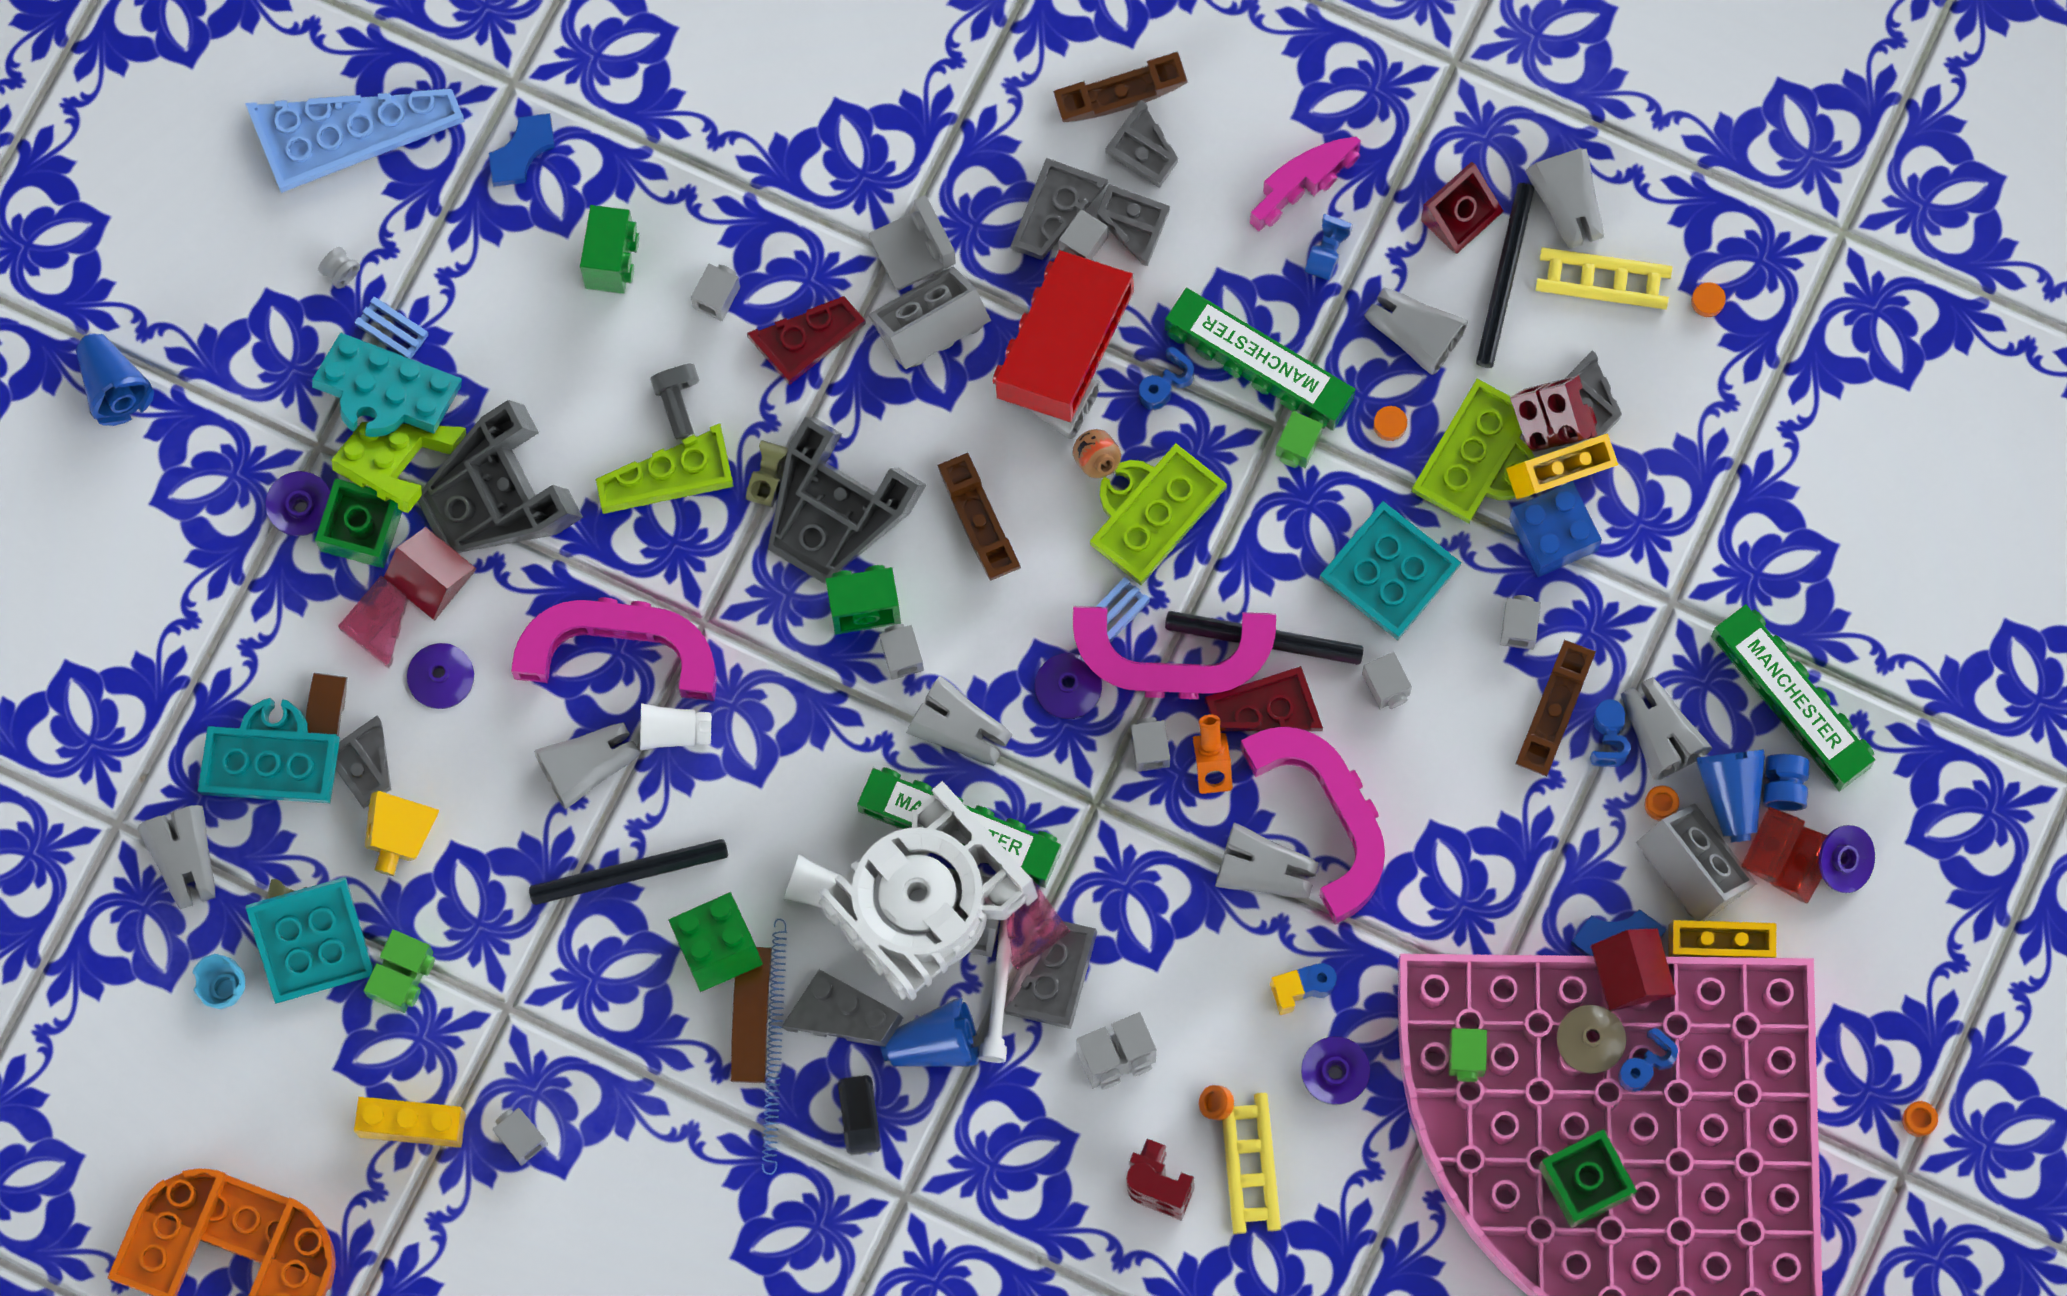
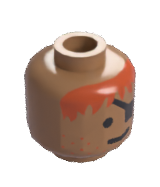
(1096, 453)

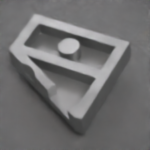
(1143, 147)
(1133, 220)
(1597, 393)
(364, 761)

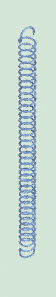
(772, 1046)

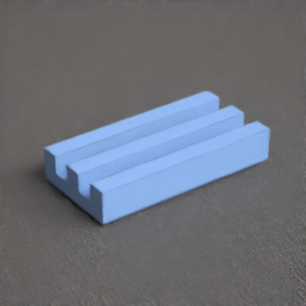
(369, 313)
(1133, 592)

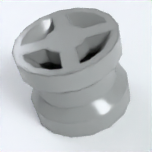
(339, 267)

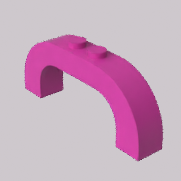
(622, 621)
(1158, 678)
(1304, 749)

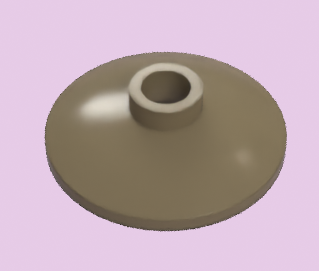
(1587, 1055)

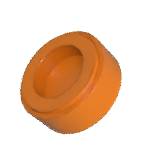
(1708, 299)
(1390, 423)
(1661, 802)
(1216, 1102)
(1920, 1119)

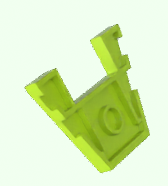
(383, 458)

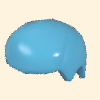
(219, 981)

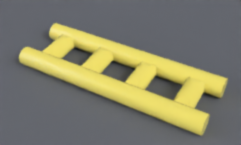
(1620, 266)
(1267, 1178)

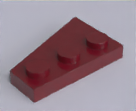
(804, 340)
(1267, 704)

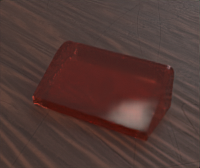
(1772, 844)
(1802, 868)

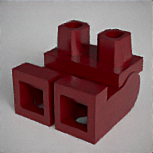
(1554, 414)
(1152, 1188)

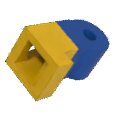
(1302, 983)

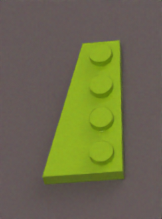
(682, 471)

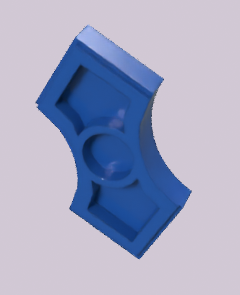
(512, 161)
(1598, 930)

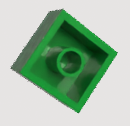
(608, 249)
(358, 524)
(863, 599)
(715, 942)
(1587, 1178)

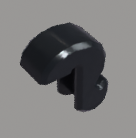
(859, 1115)

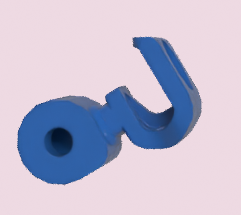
(1324, 257)
(1156, 390)
(1610, 720)
(1638, 1072)

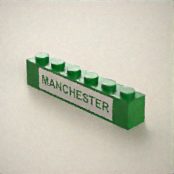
(1258, 359)
(1793, 697)
(895, 800)

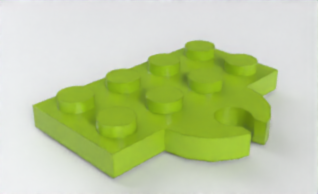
(1474, 455)
(1153, 510)

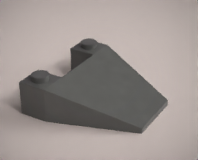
(483, 494)
(826, 515)

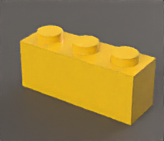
(1562, 466)
(1721, 939)
(409, 1122)

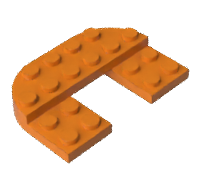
(233, 1216)

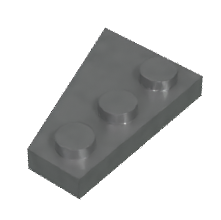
(1053, 206)
(1057, 980)
(842, 1012)

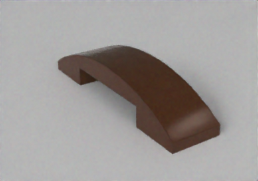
(1121, 91)
(978, 517)
(1555, 708)
(750, 1022)

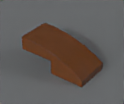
(326, 703)

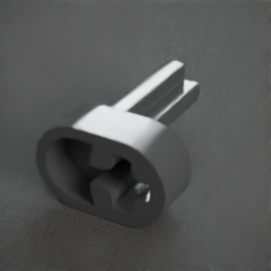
(668, 386)

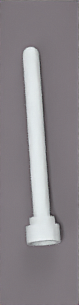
(993, 1048)

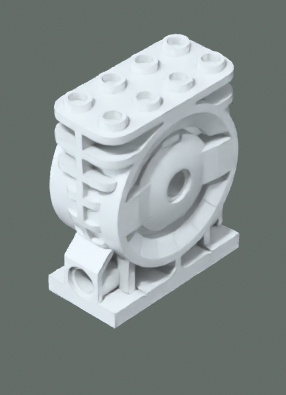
(915, 960)

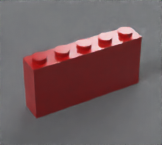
(1063, 335)

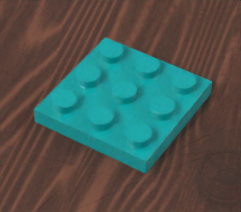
(1390, 570)
(310, 940)

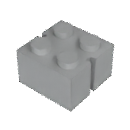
(1101, 1059)

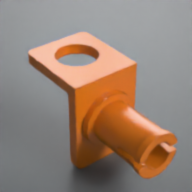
(1212, 755)

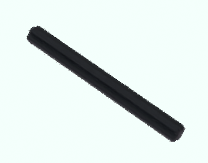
(1505, 275)
(1283, 640)
(628, 871)

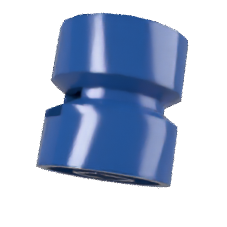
(1786, 780)

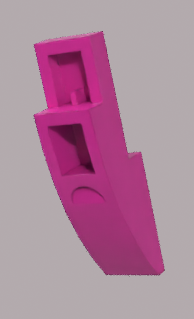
(1310, 170)

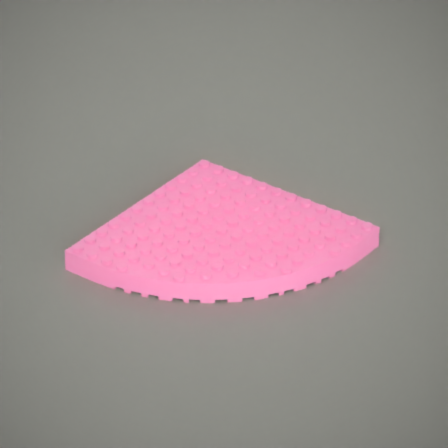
(1711, 1144)

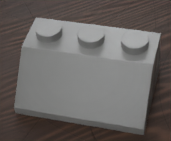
(930, 317)
(1695, 862)

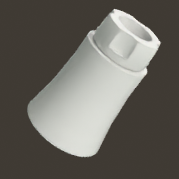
(673, 727)
(808, 881)

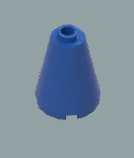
(111, 381)
(1734, 790)
(935, 1039)

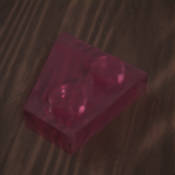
(377, 620)
(1033, 929)

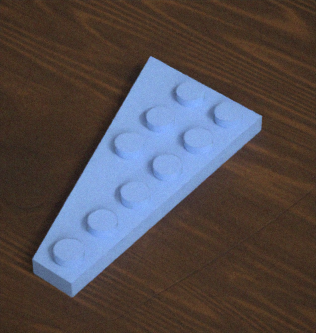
(338, 132)

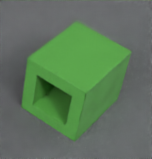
(1298, 440)
(1467, 1054)

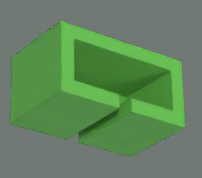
(398, 977)

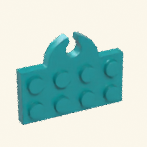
(384, 387)
(269, 758)

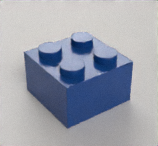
(1555, 529)

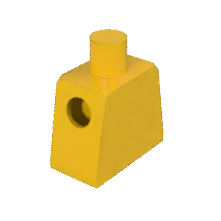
(396, 829)

